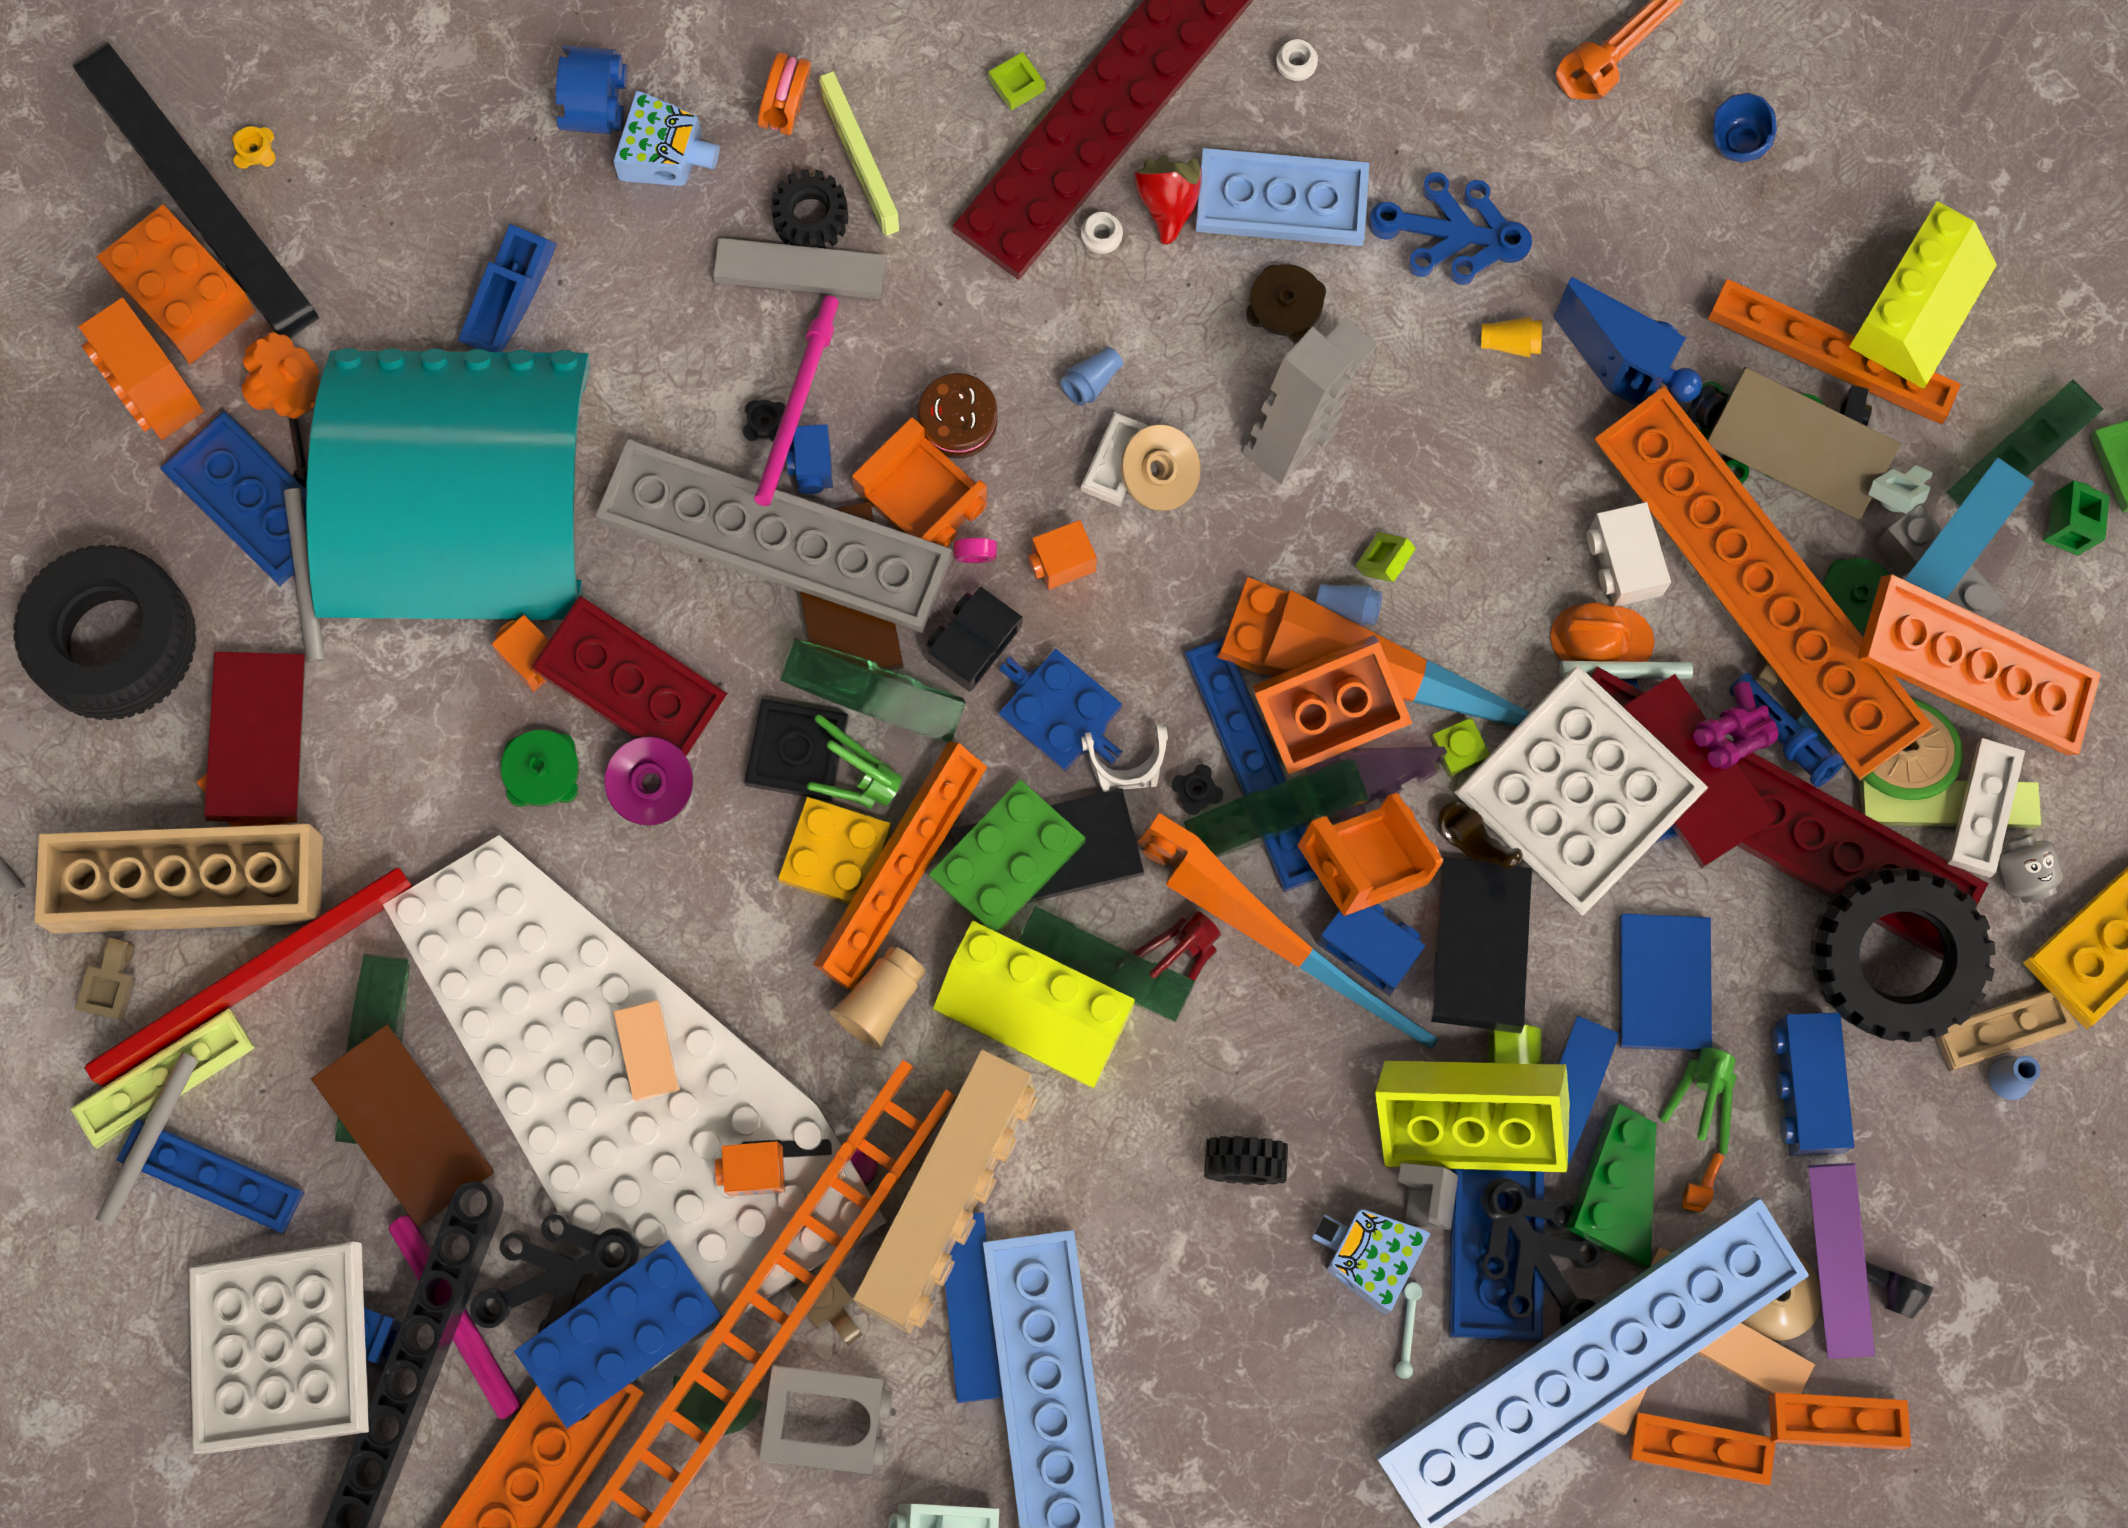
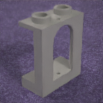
(855, 1459)

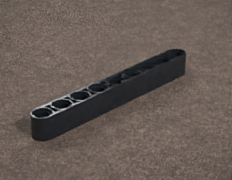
(195, 192)
(409, 1355)

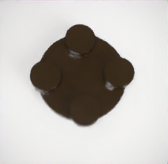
(1286, 301)

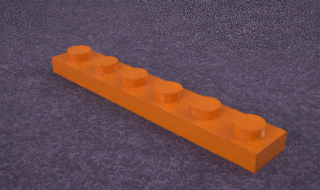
(1826, 350)
(900, 866)

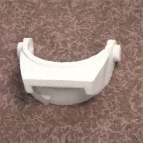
(1142, 776)

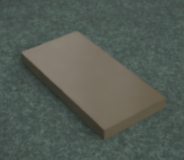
(1802, 443)

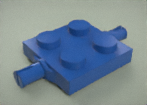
(1057, 707)

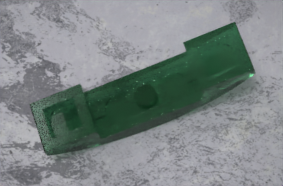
(1107, 964)

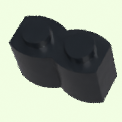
(973, 638)

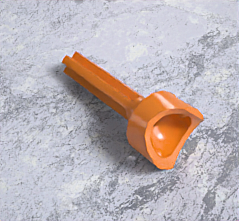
(1598, 63)

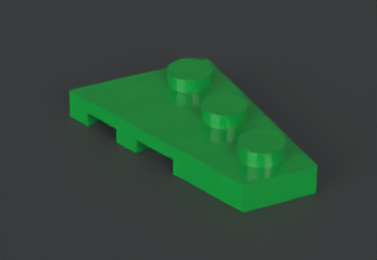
(1618, 1188)

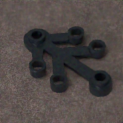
(1532, 1249)
(563, 1271)

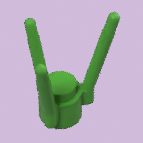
(876, 777)
(1713, 1075)

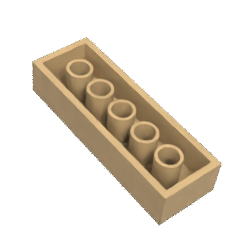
(178, 878)
(946, 1192)

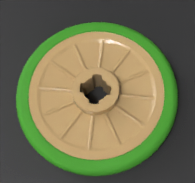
(1927, 766)

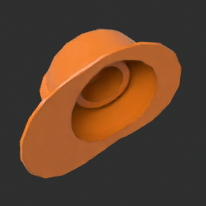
(1601, 634)

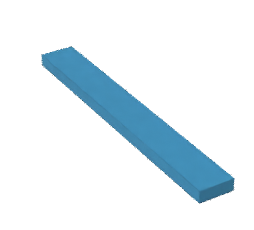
(1962, 539)

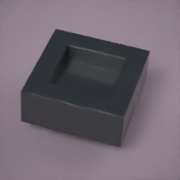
(1854, 405)

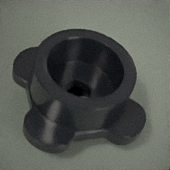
(1707, 406)
(756, 412)
(1192, 801)

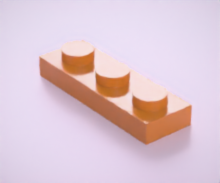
(1839, 1421)
(1702, 1449)

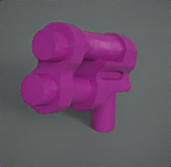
(1747, 725)

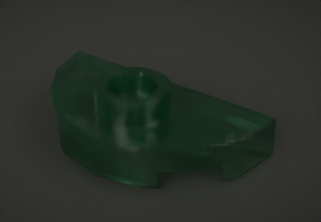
(705, 1408)

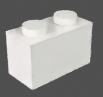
(1628, 555)

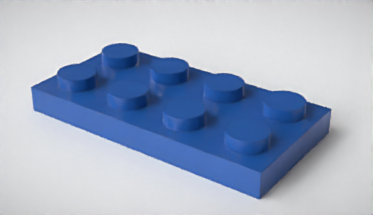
(618, 1334)

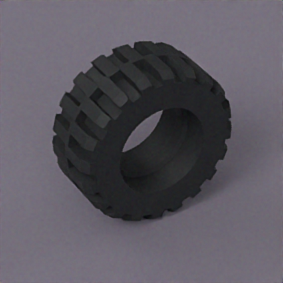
(1963, 965)

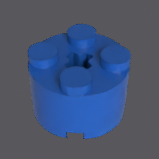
(590, 88)

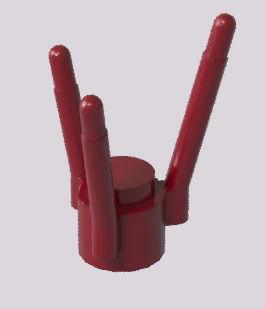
(1192, 938)

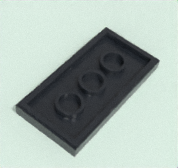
(1108, 850)
(1482, 945)

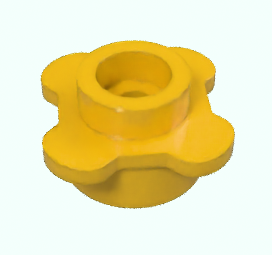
(249, 137)

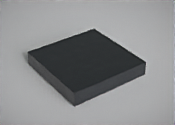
(793, 749)

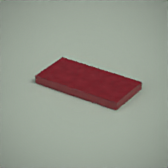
(627, 678)
(255, 737)
(1731, 805)

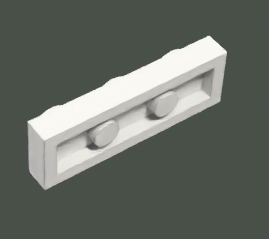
(1986, 807)

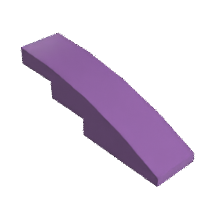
(1841, 1260)

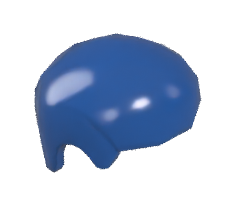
(1744, 127)

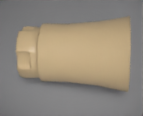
(879, 997)

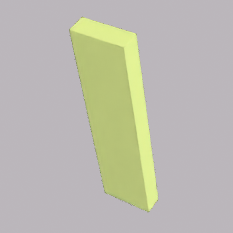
(859, 154)
(1945, 807)
(136, 1092)

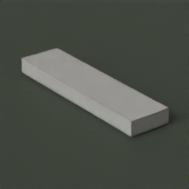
(800, 268)

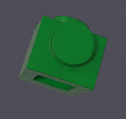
(2077, 518)

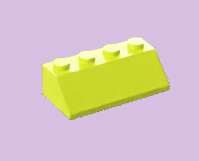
(1927, 296)
(1033, 1004)
(1474, 1115)

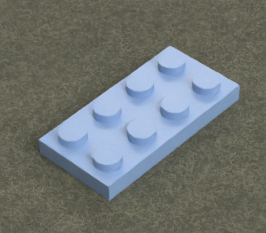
(1283, 197)

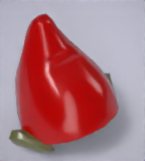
(1169, 193)

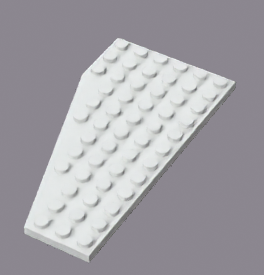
(534, 1005)

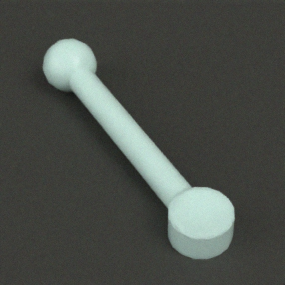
(1412, 1293)

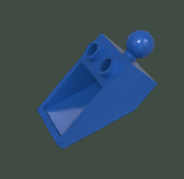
(1624, 346)

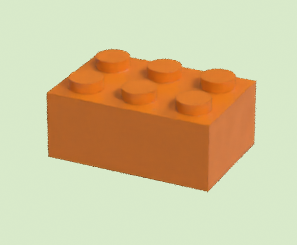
(176, 284)
(138, 370)
(1332, 704)

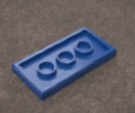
(239, 492)
(1476, 1302)

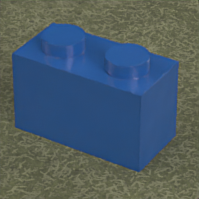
(1373, 946)

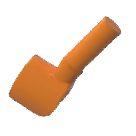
(1700, 1196)

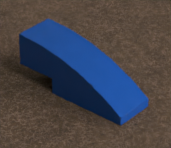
(507, 290)
(1586, 1059)

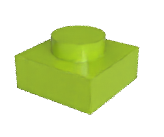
(1016, 81)
(1385, 557)
(1463, 746)

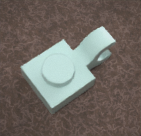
(1901, 491)

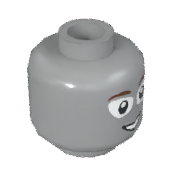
(2030, 868)

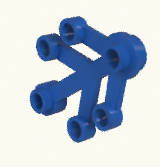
(1457, 231)

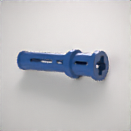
(1798, 742)

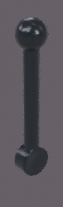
(301, 472)

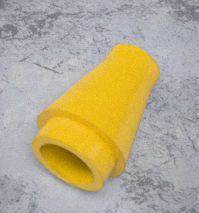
(1513, 336)

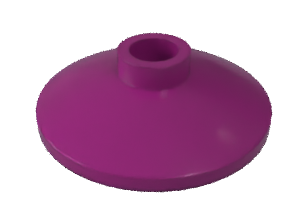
(627, 774)

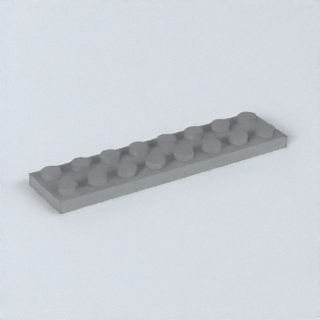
(784, 542)

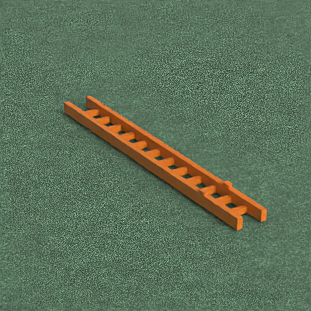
(749, 1294)

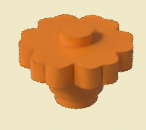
(280, 376)

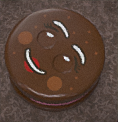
(958, 415)

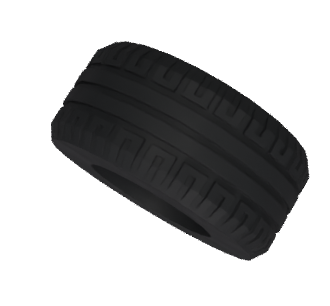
(70, 590)

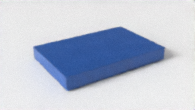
(1665, 982)

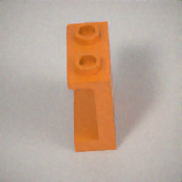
(919, 487)
(1371, 855)

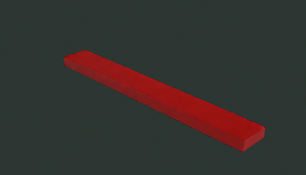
(247, 978)

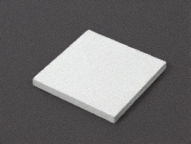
(1581, 790)
(278, 1348)

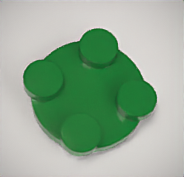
(1854, 587)
(540, 769)

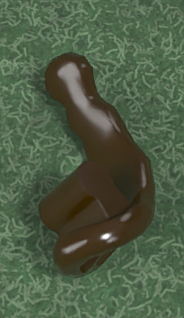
(1465, 830)

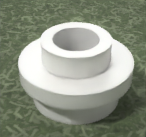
(1296, 50)
(1105, 222)

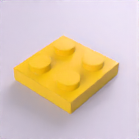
(833, 850)

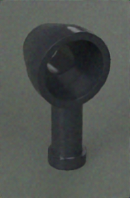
(1901, 1293)

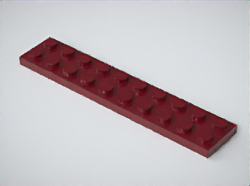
(1092, 128)
(1827, 840)

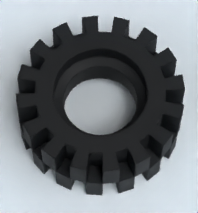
(803, 189)
(1246, 1160)

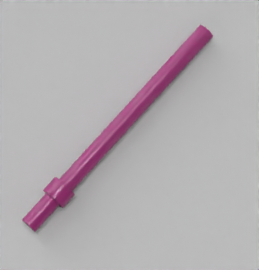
(818, 337)

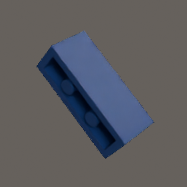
(1813, 1084)

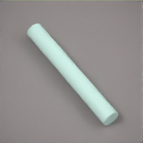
(1632, 669)

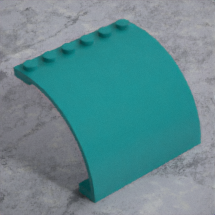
(444, 484)

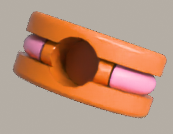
(784, 93)

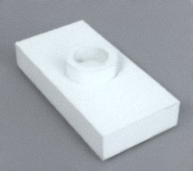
(1104, 474)

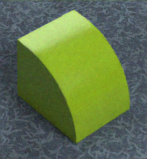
(1515, 1047)

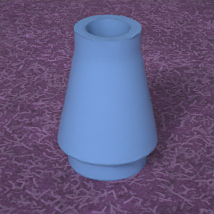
(1089, 377)
(1353, 602)
(2013, 1076)

